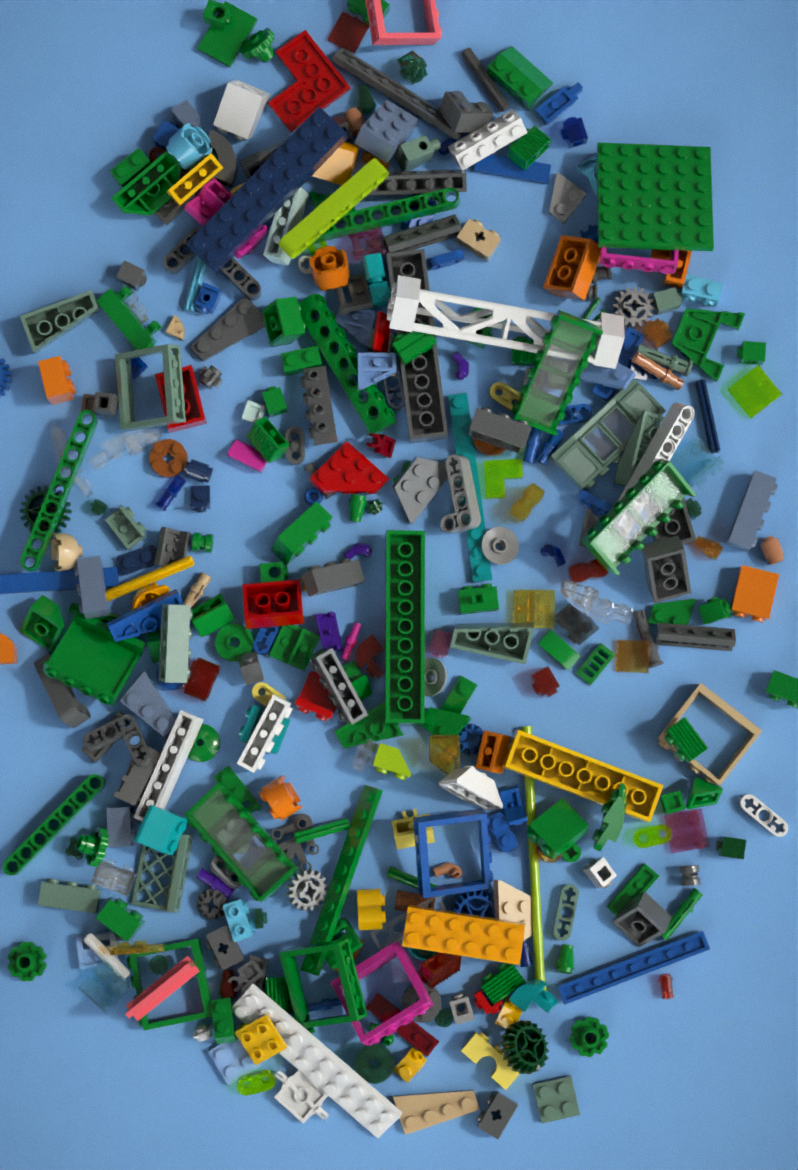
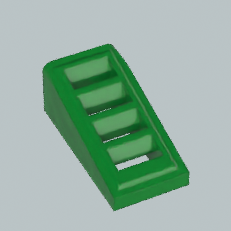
(607, 652)

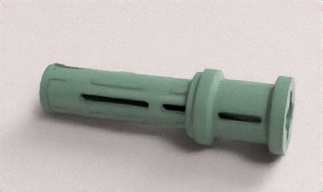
(671, 362)

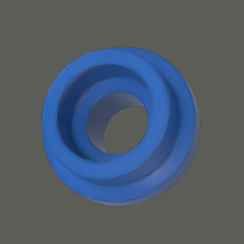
(313, 490)

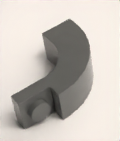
(227, 159)

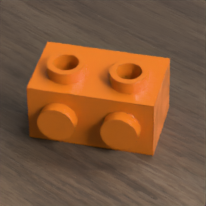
(492, 752)

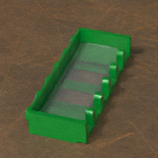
(556, 372)
(637, 515)
(241, 842)

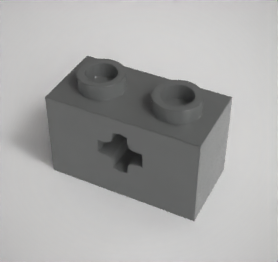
(234, 954)
(506, 1109)

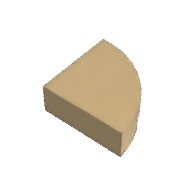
(176, 328)

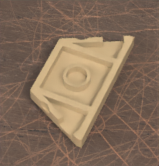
(512, 905)

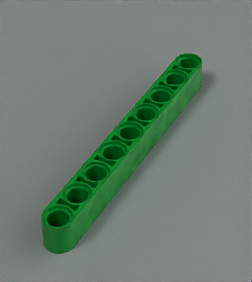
(387, 218)
(59, 481)

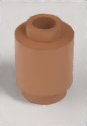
(355, 120)
(772, 550)

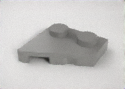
(565, 198)

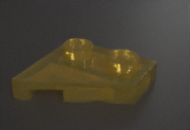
(139, 947)

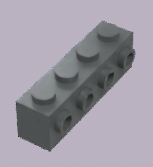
(320, 405)
(338, 685)

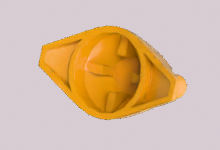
(147, 594)

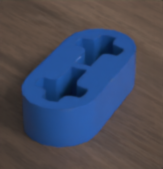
(446, 259)
(269, 642)

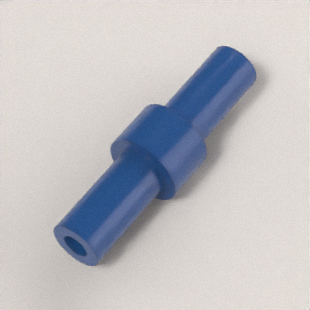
(324, 1004)

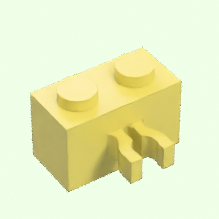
(404, 831)

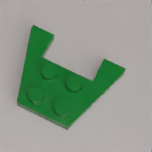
(697, 334)

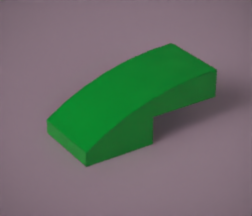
(558, 649)

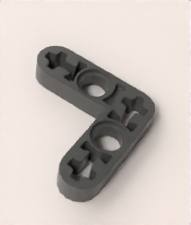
(126, 733)

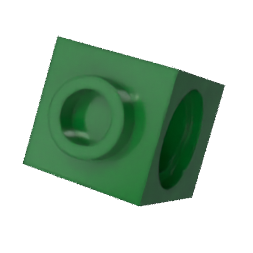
(214, 7)
(752, 352)
(274, 401)
(266, 567)
(672, 802)

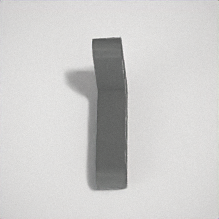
(229, 272)

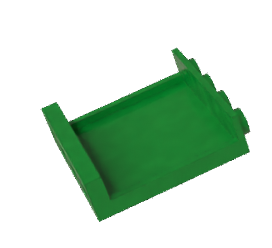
(93, 660)

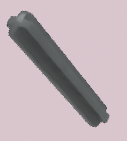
(485, 79)

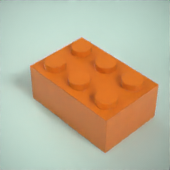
(572, 267)

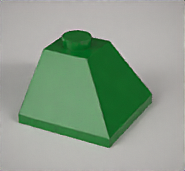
(43, 623)

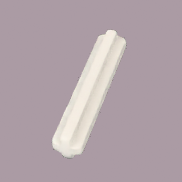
(104, 954)

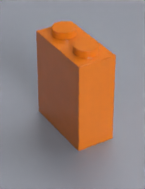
(754, 593)

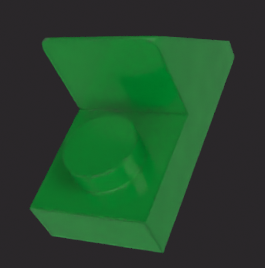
(358, 680)
(459, 695)

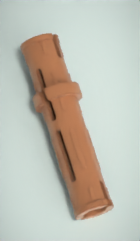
(664, 375)

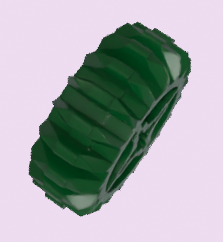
(35, 510)
(524, 1047)

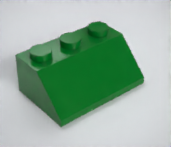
(519, 77)

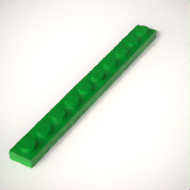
(342, 876)

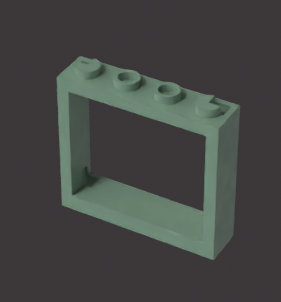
(173, 387)

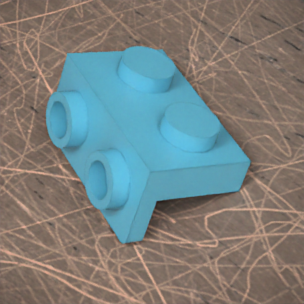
(238, 920)

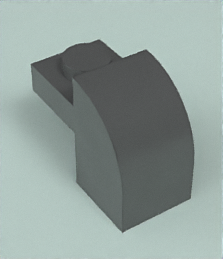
(100, 404)

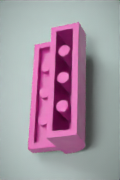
(209, 201)

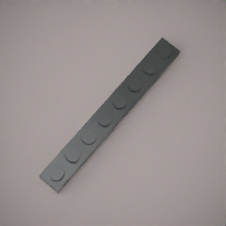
(393, 90)

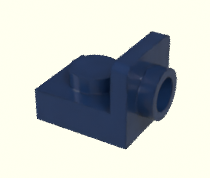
(200, 498)

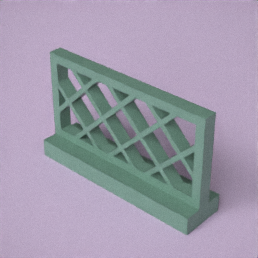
(177, 877)

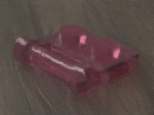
(373, 240)

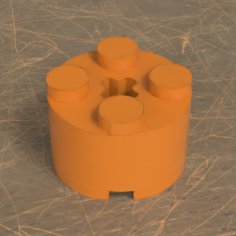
(329, 268)
(281, 798)

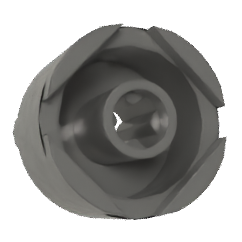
(410, 997)

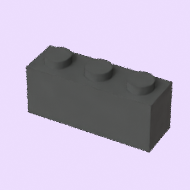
(333, 577)

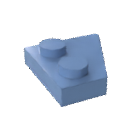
(374, 368)

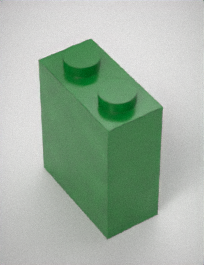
(557, 829)

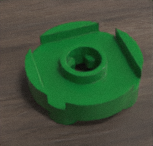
(223, 640)

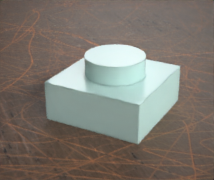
(253, 411)

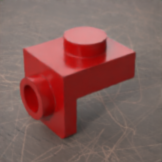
(481, 1002)

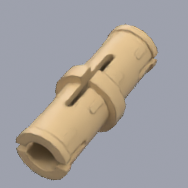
(197, 590)

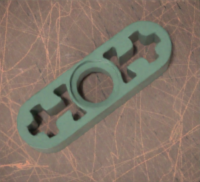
(573, 908)

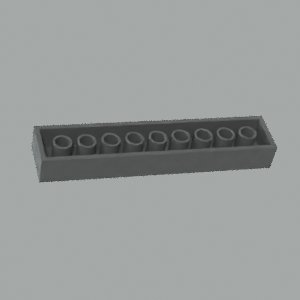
(422, 375)

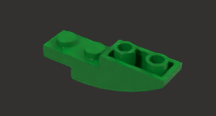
(612, 819)

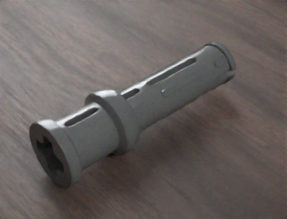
(645, 635)

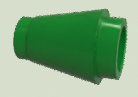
(356, 507)
(565, 960)

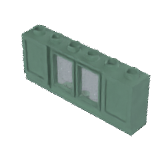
(604, 436)

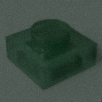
(693, 508)
(260, 918)

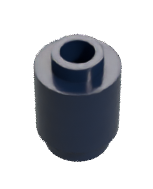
(198, 471)

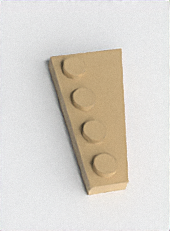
(433, 1108)

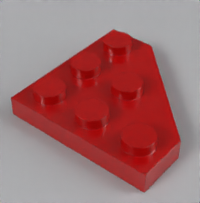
(348, 473)

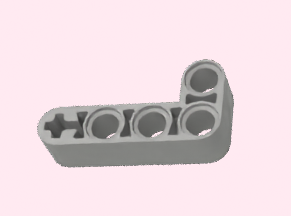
(459, 468)

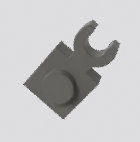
(248, 973)

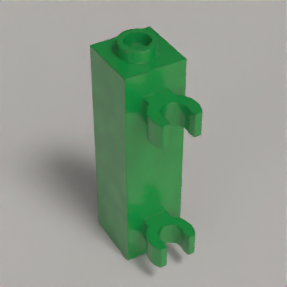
(126, 320)

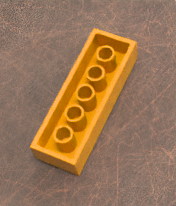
(464, 934)

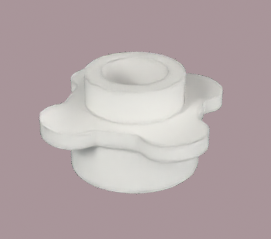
(202, 1032)

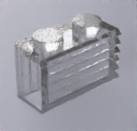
(114, 877)

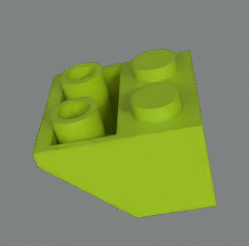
(391, 760)

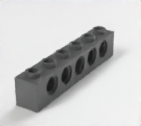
(421, 182)

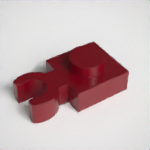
(383, 444)

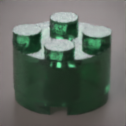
(374, 1074)

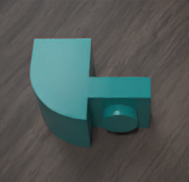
(531, 993)

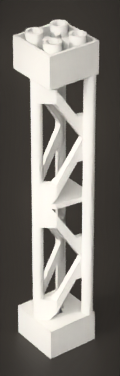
(407, 295)

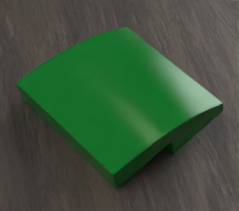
(294, 646)

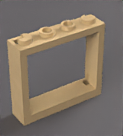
(728, 711)

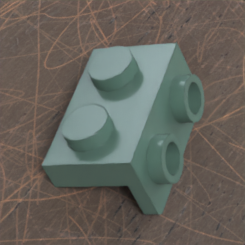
(125, 527)

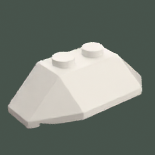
(472, 787)

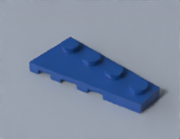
(142, 619)

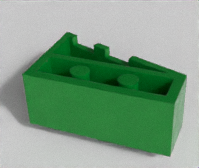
(301, 533)

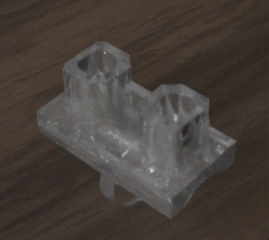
(365, 755)

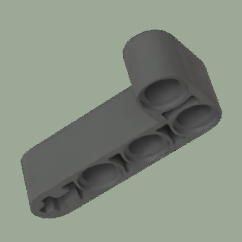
(62, 697)

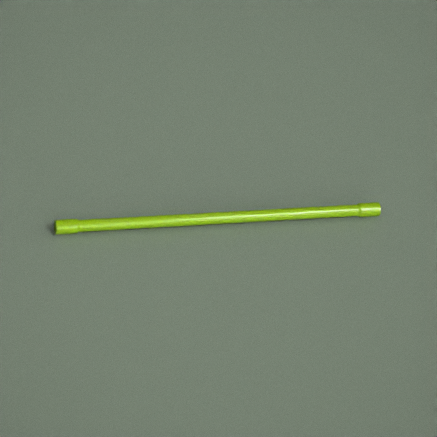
(534, 878)

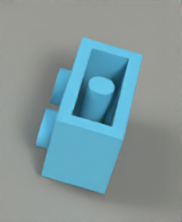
(701, 290)

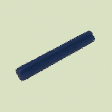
(707, 416)

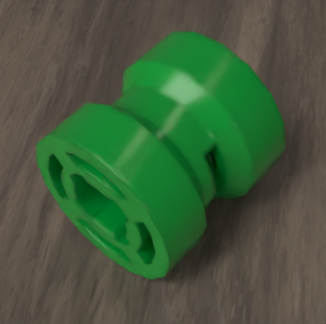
(202, 542)

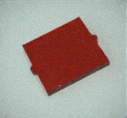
(348, 32)

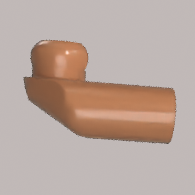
(449, 869)

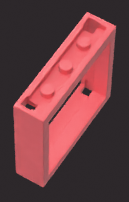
(380, 37)

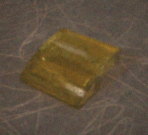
(535, 607)

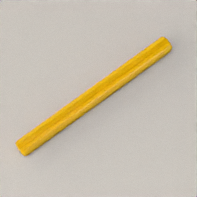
(149, 578)

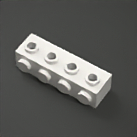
(487, 139)
(264, 733)

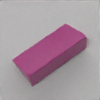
(247, 455)

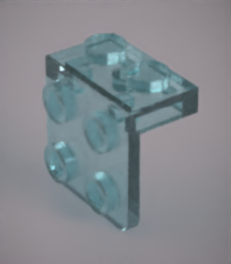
(696, 462)
(104, 987)

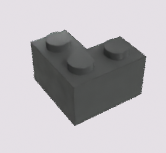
(464, 115)

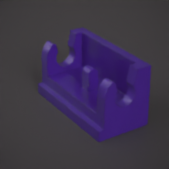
(329, 631)

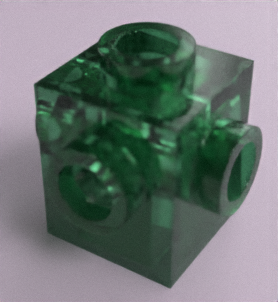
(412, 67)

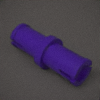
(214, 883)

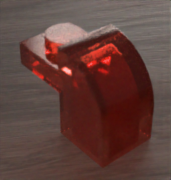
(366, 653)

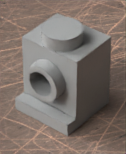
(606, 872)
(461, 1016)

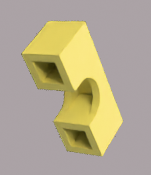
(478, 1047)

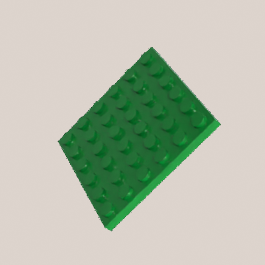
(654, 197)

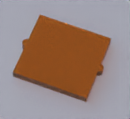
(633, 656)

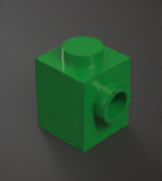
(715, 610)

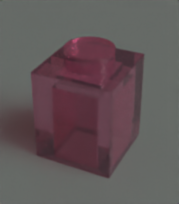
(440, 644)

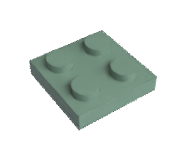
(556, 1099)

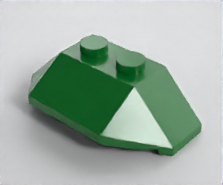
(150, 187)

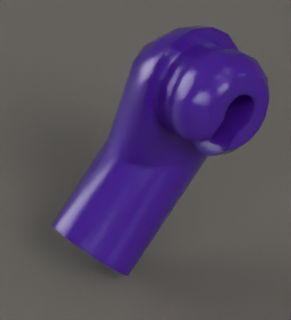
(463, 366)
(358, 548)

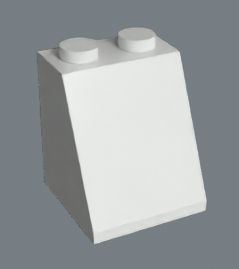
(241, 109)

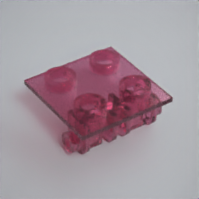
(687, 831)

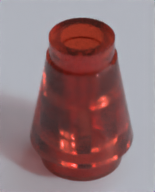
(227, 989)

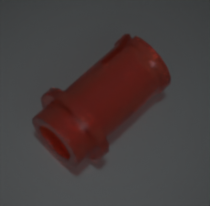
(666, 986)

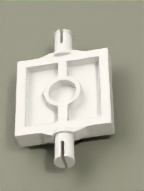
(301, 1096)

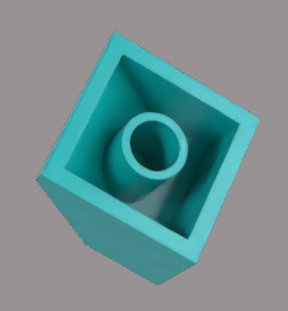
(161, 830)

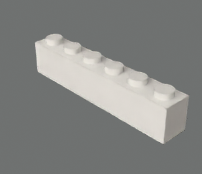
(170, 763)

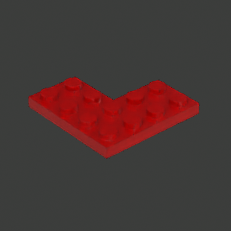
(316, 84)

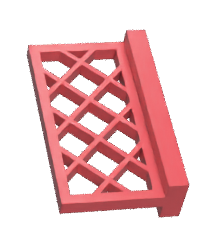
(162, 988)

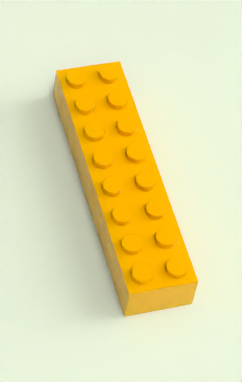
(580, 774)

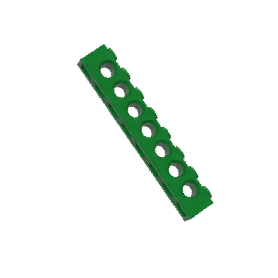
(337, 359)

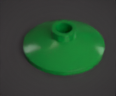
(210, 746)

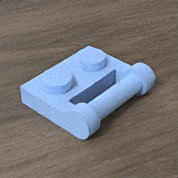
(87, 957)

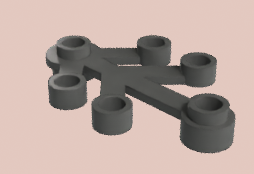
(291, 845)

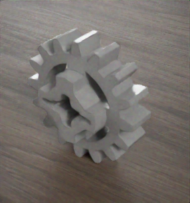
(641, 307)
(300, 886)

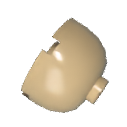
(65, 551)

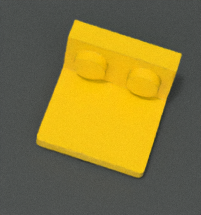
(260, 1039)

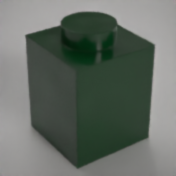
(731, 847)

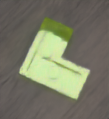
(496, 472)

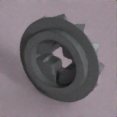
(219, 900)

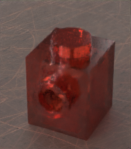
(545, 682)

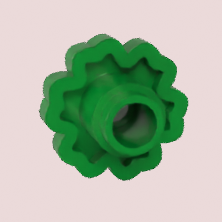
(259, 46)
(93, 846)
(20, 968)
(599, 1035)

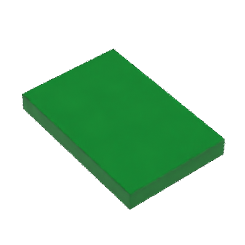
(227, 43)

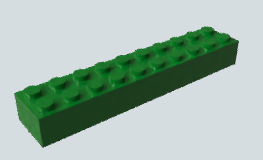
(404, 628)

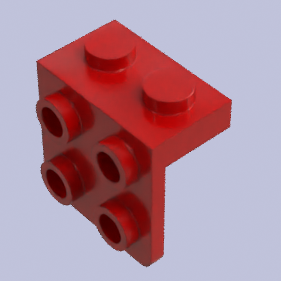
(315, 698)

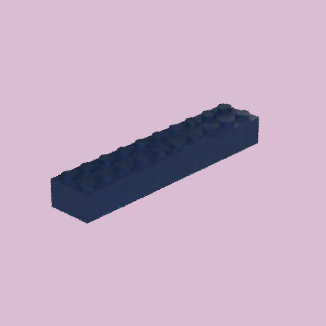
(267, 190)

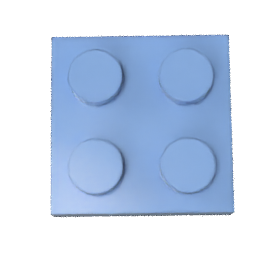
(232, 1060)

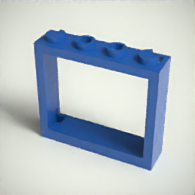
(421, 849)

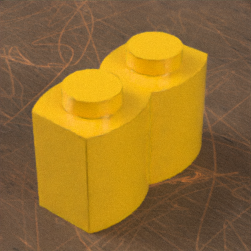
(369, 909)

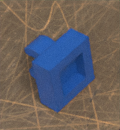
(592, 233)

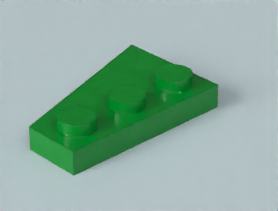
(367, 728)

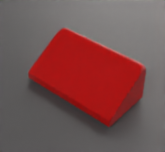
(381, 333)

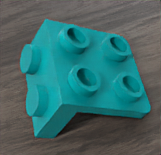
(254, 715)

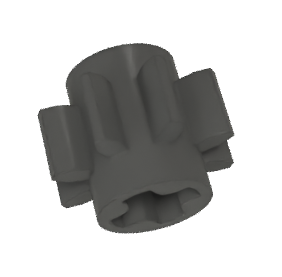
(210, 376)

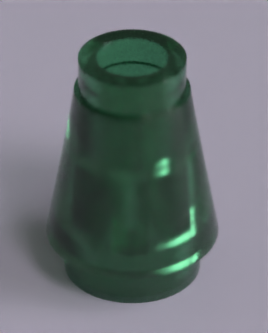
(366, 102)

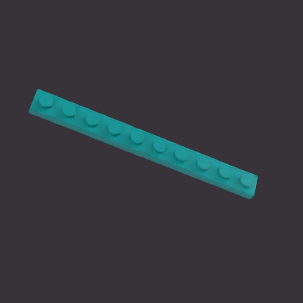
(465, 447)

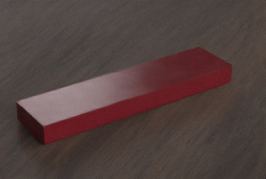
(411, 1032)

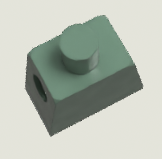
(416, 152)

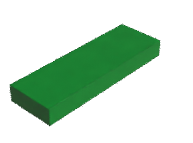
(637, 884)

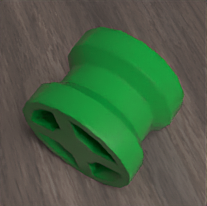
(573, 851)

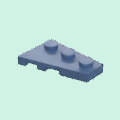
(609, 377)

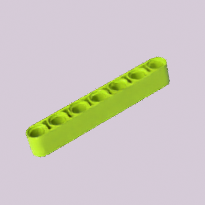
(333, 208)

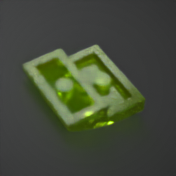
(754, 391)

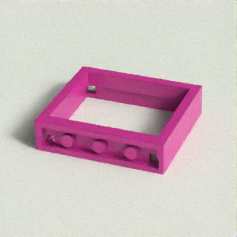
(640, 263)
(404, 1017)

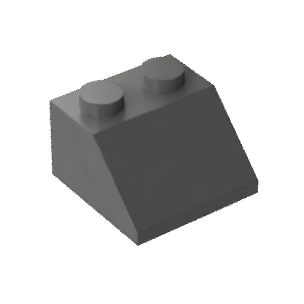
(642, 919)

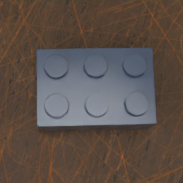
(386, 131)

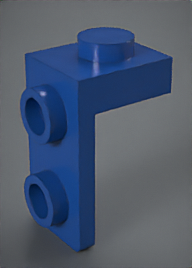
(512, 805)

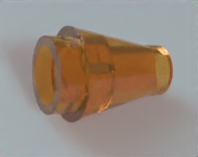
(709, 547)

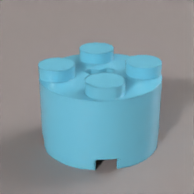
(189, 146)

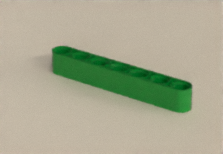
(45, 829)

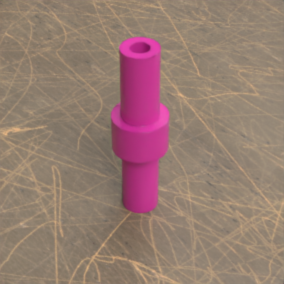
(350, 641)

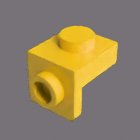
(508, 1014)
(410, 1064)

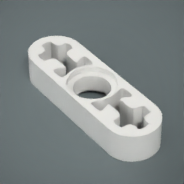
(755, 802)

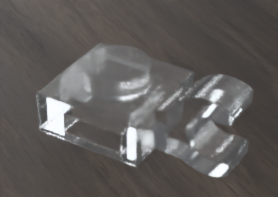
(138, 308)

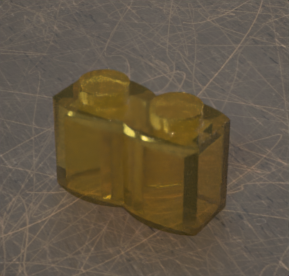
(530, 499)

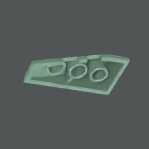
(636, 447)

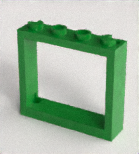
(347, 975)
(202, 980)

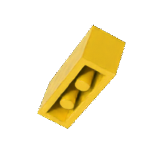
(195, 179)

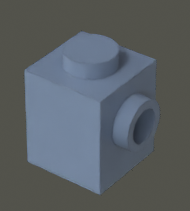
(184, 114)

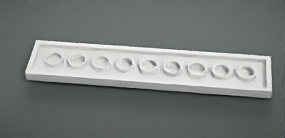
(320, 1064)

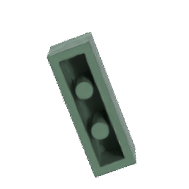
(69, 896)

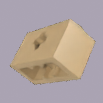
(483, 248)

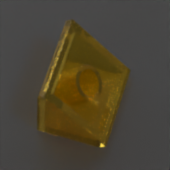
(445, 752)

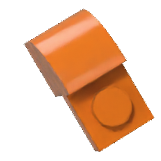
(8, 650)

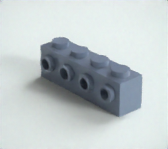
(751, 511)

